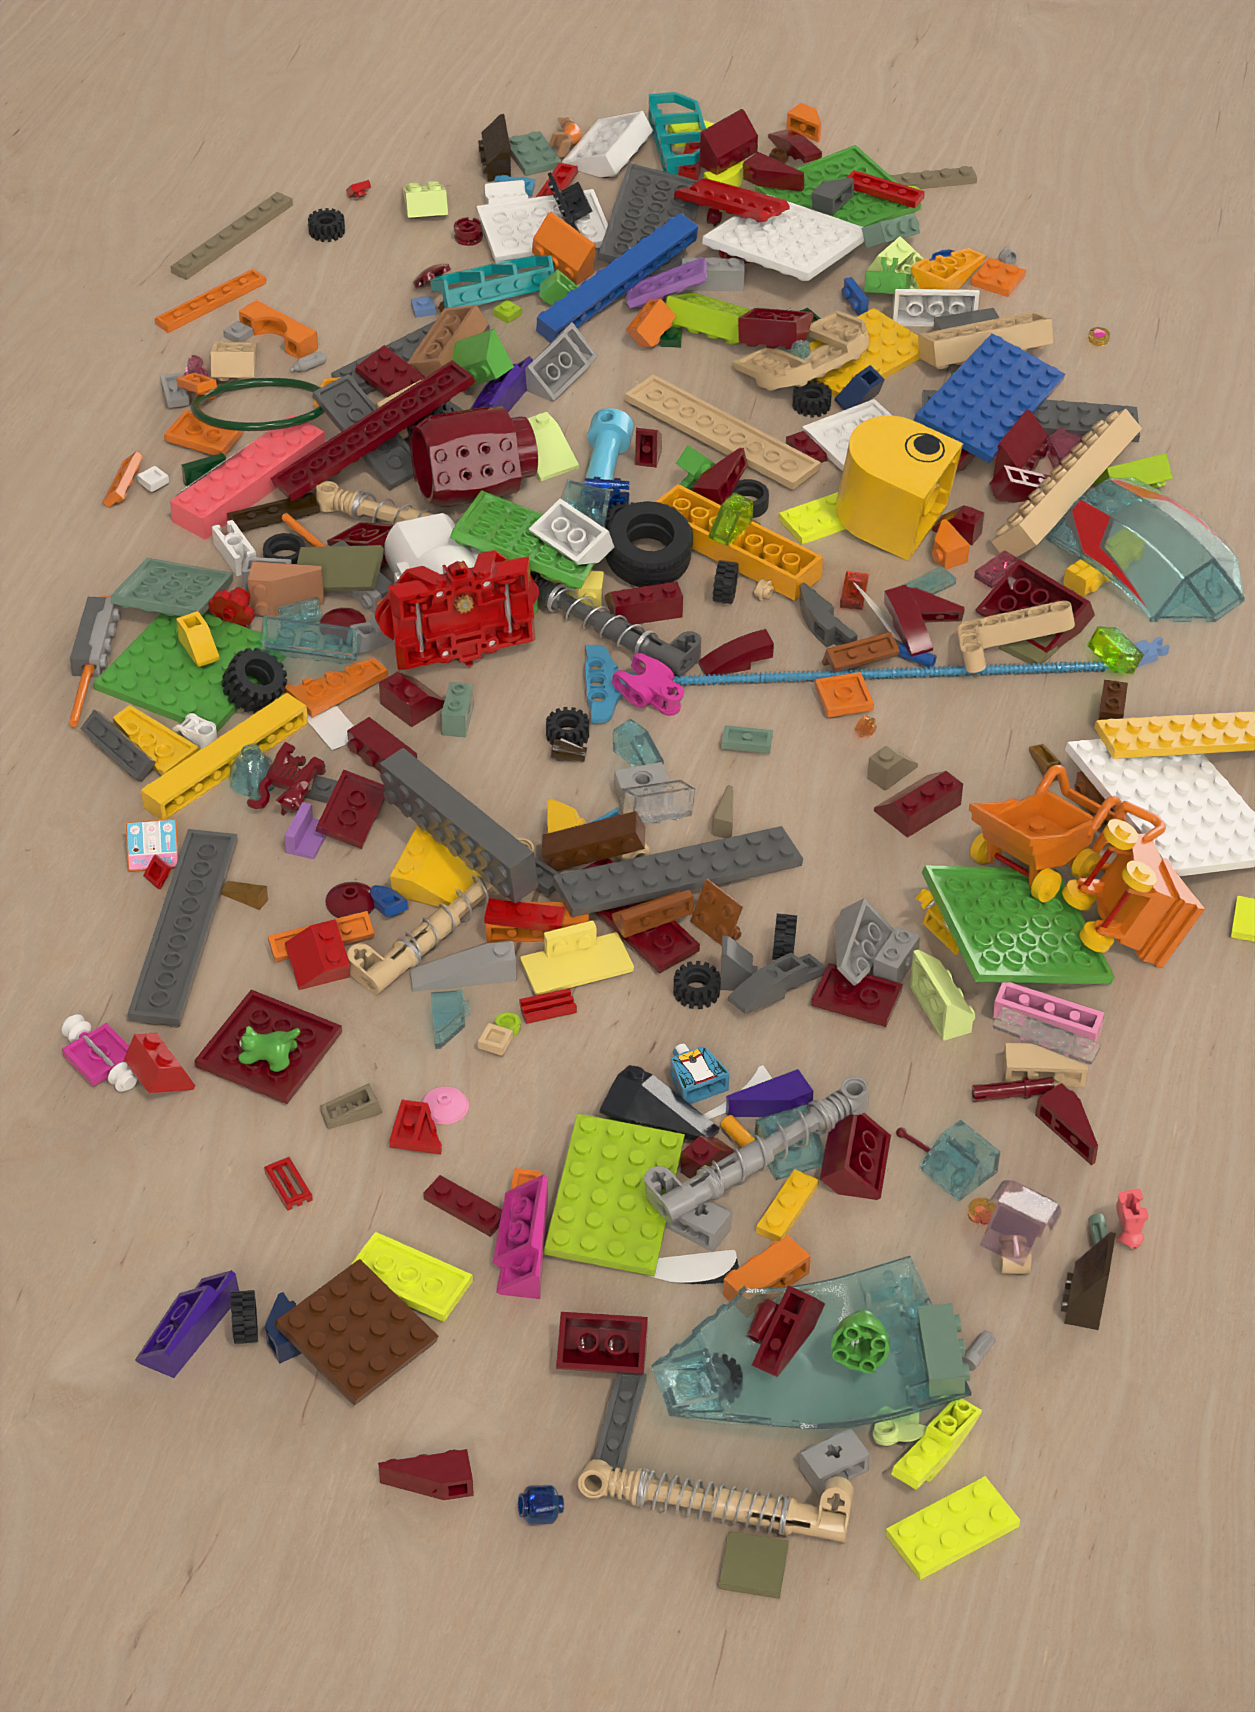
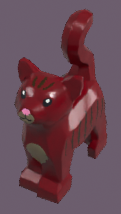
(287, 776)

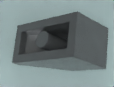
(832, 195)
(735, 964)

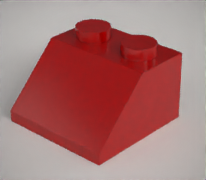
(318, 955)
(156, 1065)

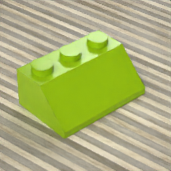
(1150, 470)

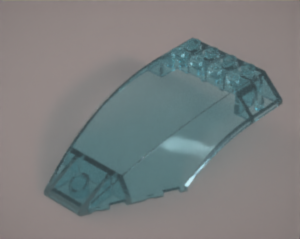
(813, 1386)

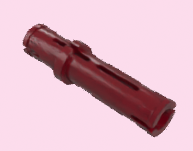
(1020, 1088)

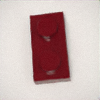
(806, 445)

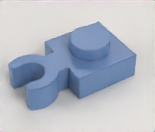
(1152, 650)

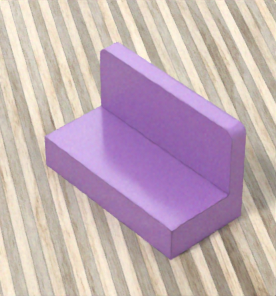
(301, 835)

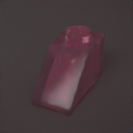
(1061, 444)

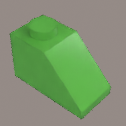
(556, 287)

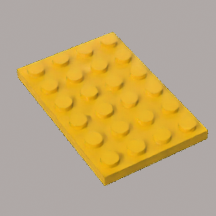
(889, 351)

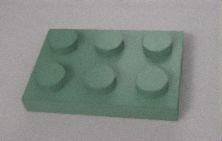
(533, 153)

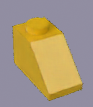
(561, 816)

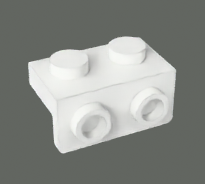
(505, 191)

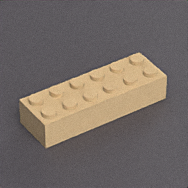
(960, 342)

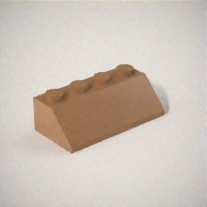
(439, 342)

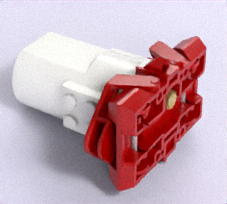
(452, 597)

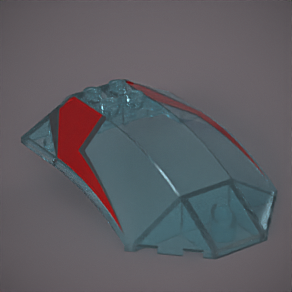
(1152, 551)

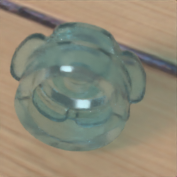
(801, 349)

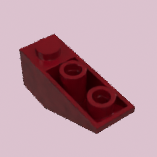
(433, 1475)

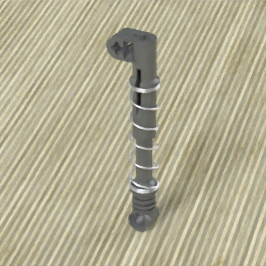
(678, 655)

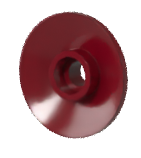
(349, 899)

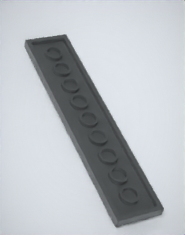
(1072, 416)
(676, 870)
(183, 928)

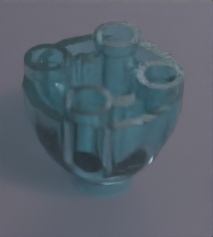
(249, 770)

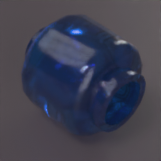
(540, 1504)

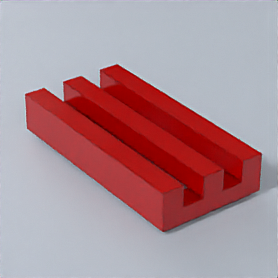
(545, 1003)
(295, 1197)

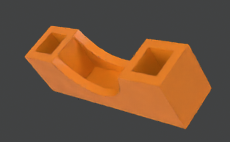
(265, 320)

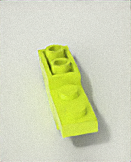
(938, 1444)

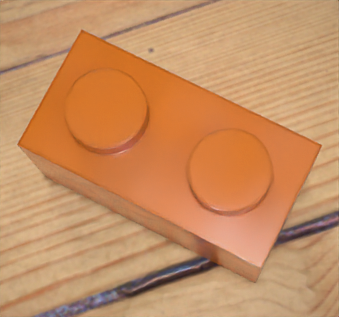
(651, 323)

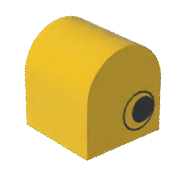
(896, 482)

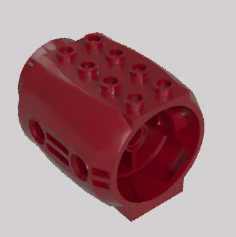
(472, 452)

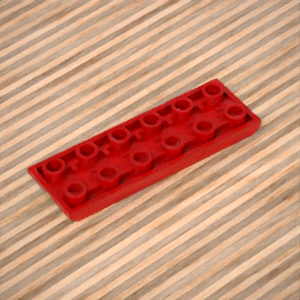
(733, 200)

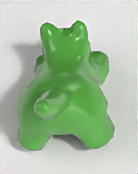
(270, 1047)

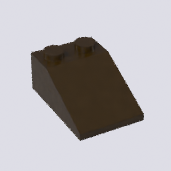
(1089, 1285)

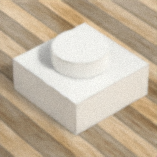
(153, 478)

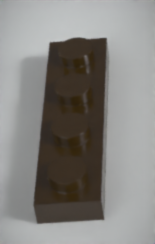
(272, 512)

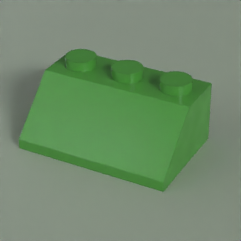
(482, 356)

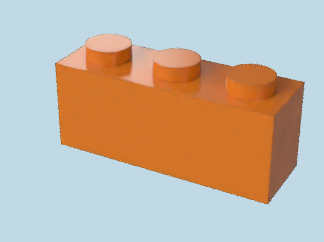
(775, 1267)

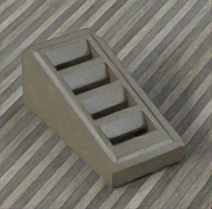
(723, 816)
(347, 1100)

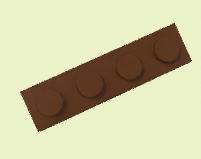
(593, 841)

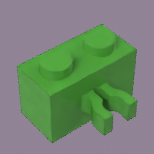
(886, 281)
(694, 464)

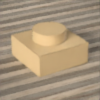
(495, 1039)

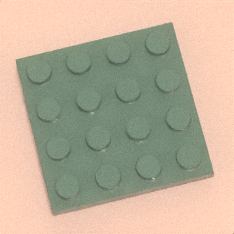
(170, 587)

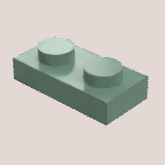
(747, 739)

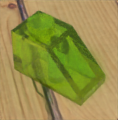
(732, 519)

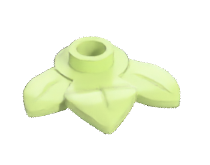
(899, 1429)

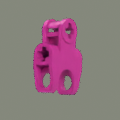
(651, 686)

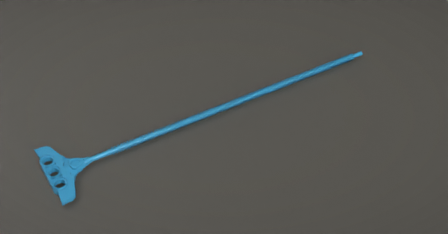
(603, 710)

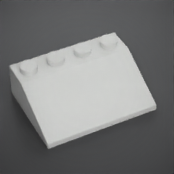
(610, 144)

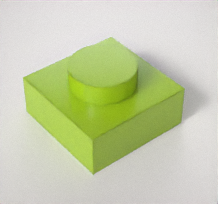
(507, 311)

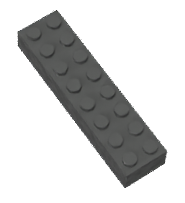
(459, 825)

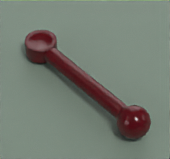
(901, 1132)

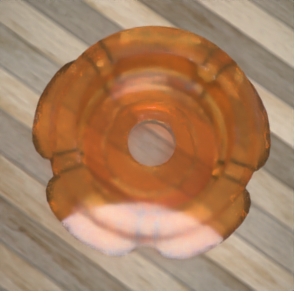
(866, 726)

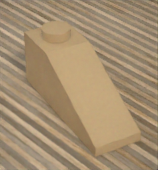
(1036, 1062)

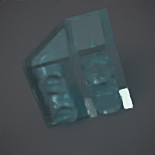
(961, 1160)

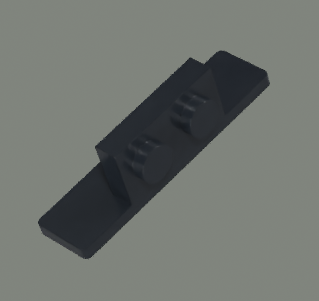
(572, 200)

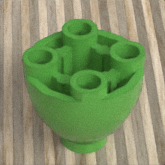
(860, 1342)

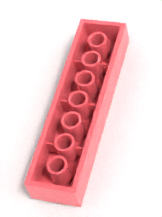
(242, 478)

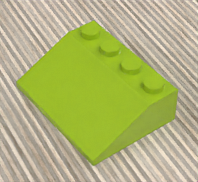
(706, 315)

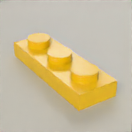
(787, 1206)

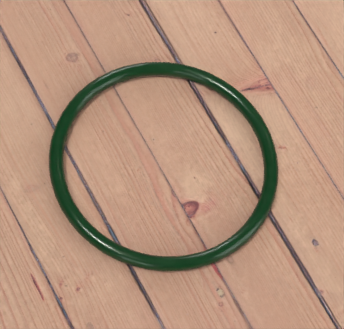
(255, 426)

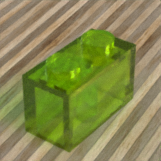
(1115, 650)

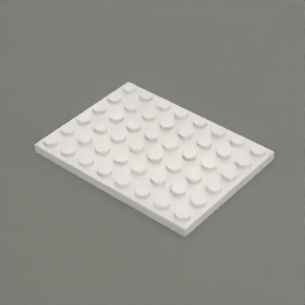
(1203, 815)

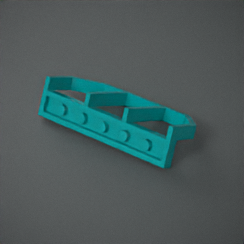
(664, 140)
(497, 288)

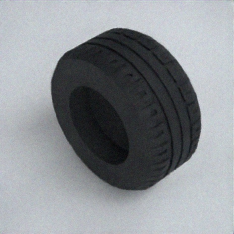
(654, 522)

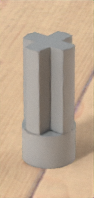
(978, 1350)

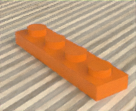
(351, 927)

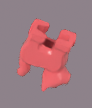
(1131, 1217)

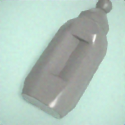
(308, 362)

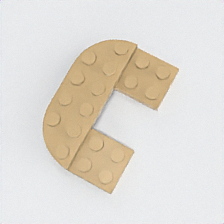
(844, 341)

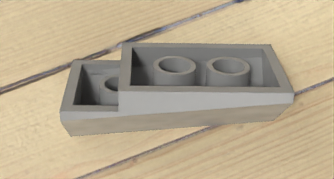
(559, 364)

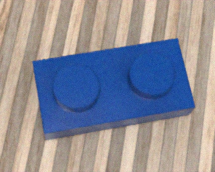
(855, 296)

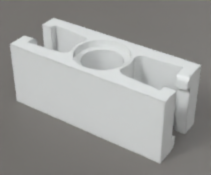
(233, 546)

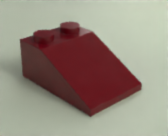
(364, 535)

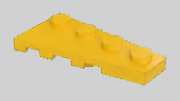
(155, 739)

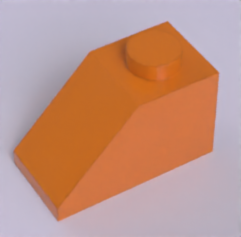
(804, 121)
(949, 546)

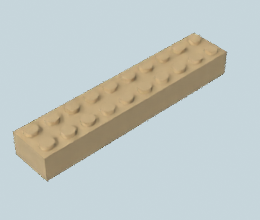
(1066, 483)

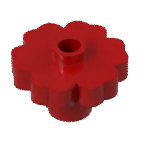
(232, 606)

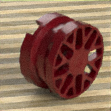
(468, 230)

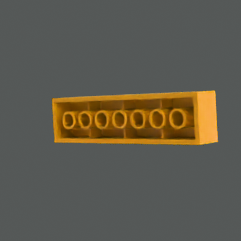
(756, 550)

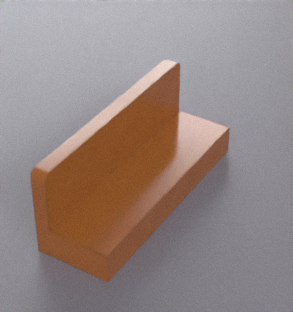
(861, 652)
(654, 913)

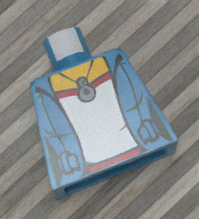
(697, 1074)

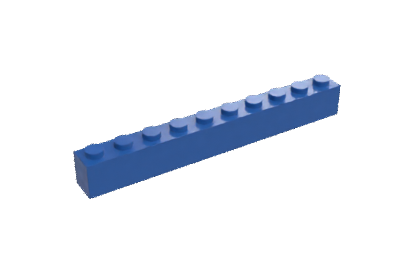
(618, 277)

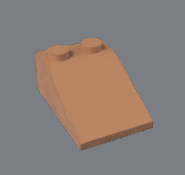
(282, 584)

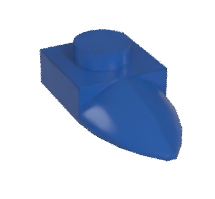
(388, 901)

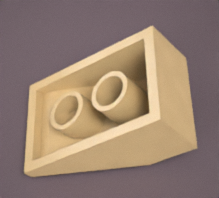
(233, 360)

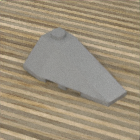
(859, 939)
(473, 966)

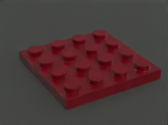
(264, 1017)

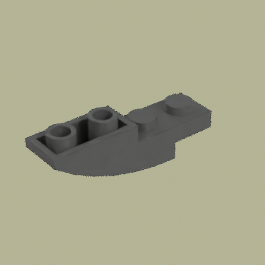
(820, 619)
(773, 980)

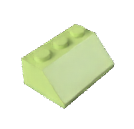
(940, 997)

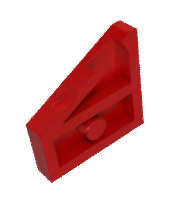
(415, 1129)

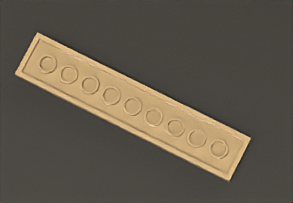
(722, 431)

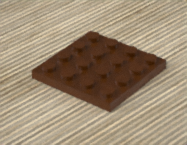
(356, 1331)

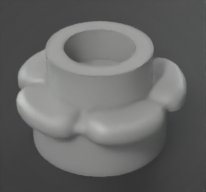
(1008, 256)

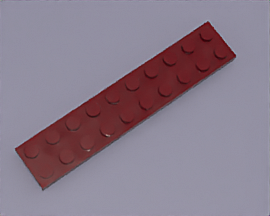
(372, 430)

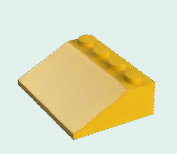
(430, 872)

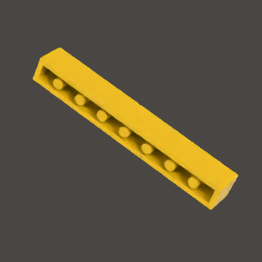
(214, 762)

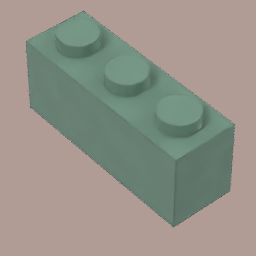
(890, 230)
(942, 1349)

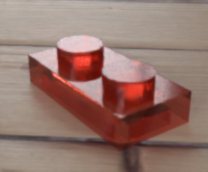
(851, 596)

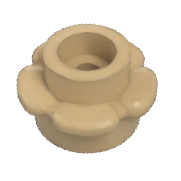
(764, 589)

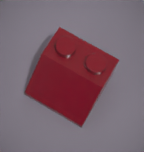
(408, 698)

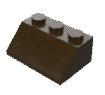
(495, 149)

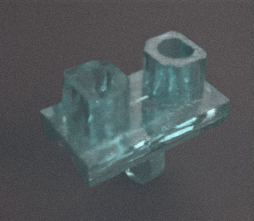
(305, 610)

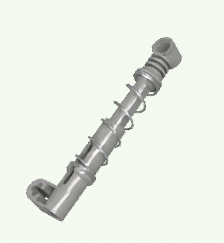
(713, 1180)

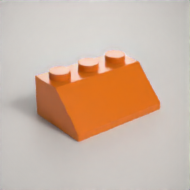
(569, 249)

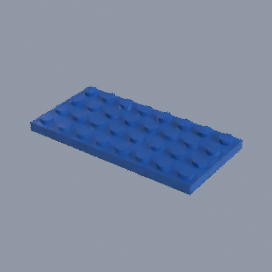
(989, 396)

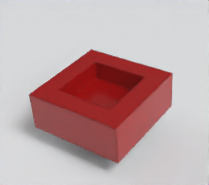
(358, 189)

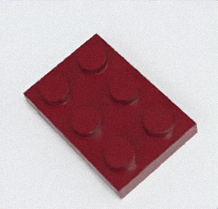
(387, 372)
(351, 809)
(868, 1001)

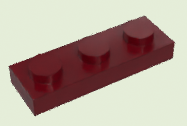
(463, 1205)

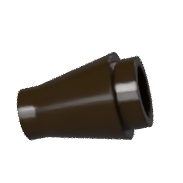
(567, 751)

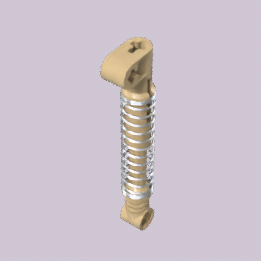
(727, 1504)

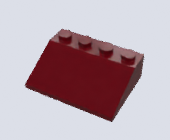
(1028, 587)

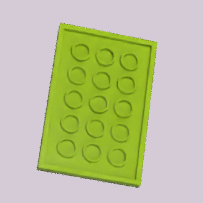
(602, 1195)

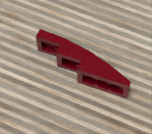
(796, 145)

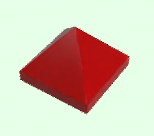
(157, 871)

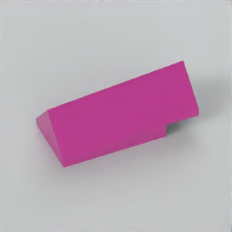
(522, 1239)

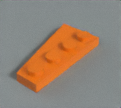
(337, 686)

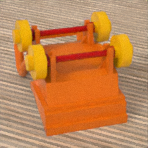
(1042, 833)
(1137, 896)

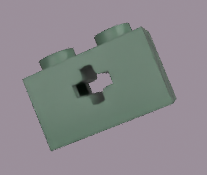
(457, 709)

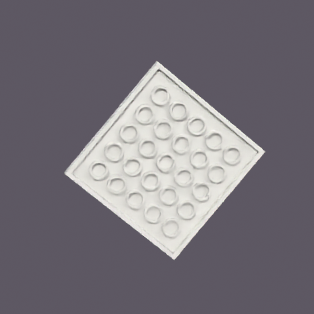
(794, 243)

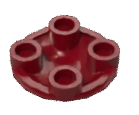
(431, 273)
(343, 617)

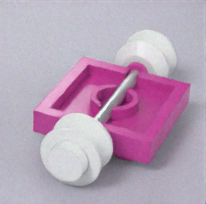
(97, 1053)

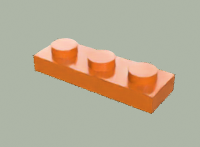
(123, 479)

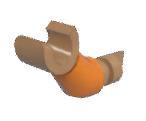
(570, 136)

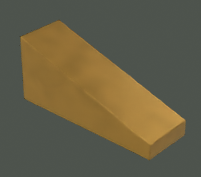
(1044, 758)
(246, 893)

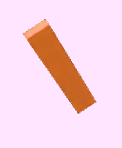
(210, 300)

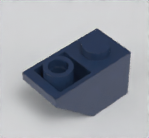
(860, 389)
(278, 1343)

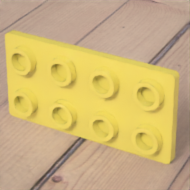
(575, 958)

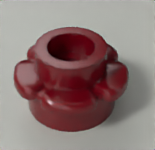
(713, 216)

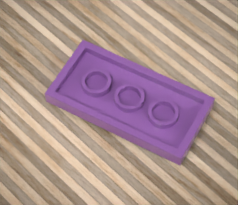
(667, 282)

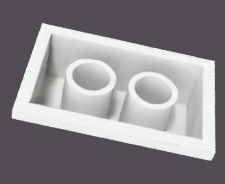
(573, 534)

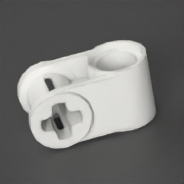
(197, 730)

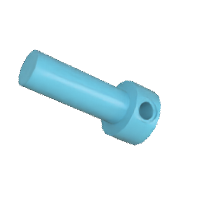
(609, 436)

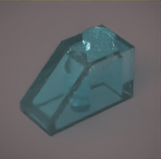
(635, 744)
(448, 1015)

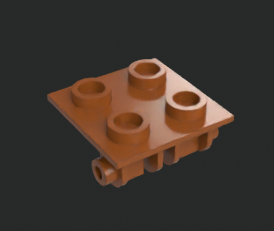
(717, 913)

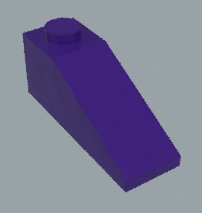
(771, 1096)

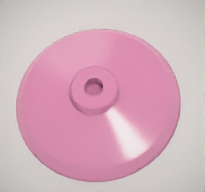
(446, 1105)

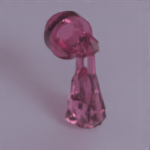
(194, 365)

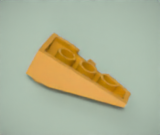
(947, 272)

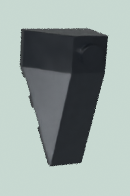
(648, 1100)

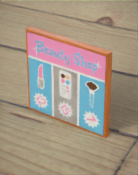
(151, 838)

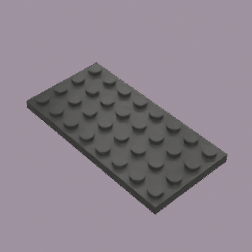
(641, 207)

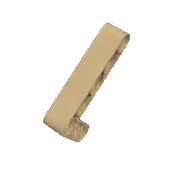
(1010, 628)

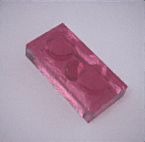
(995, 569)

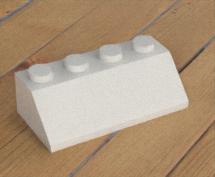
(920, 306)

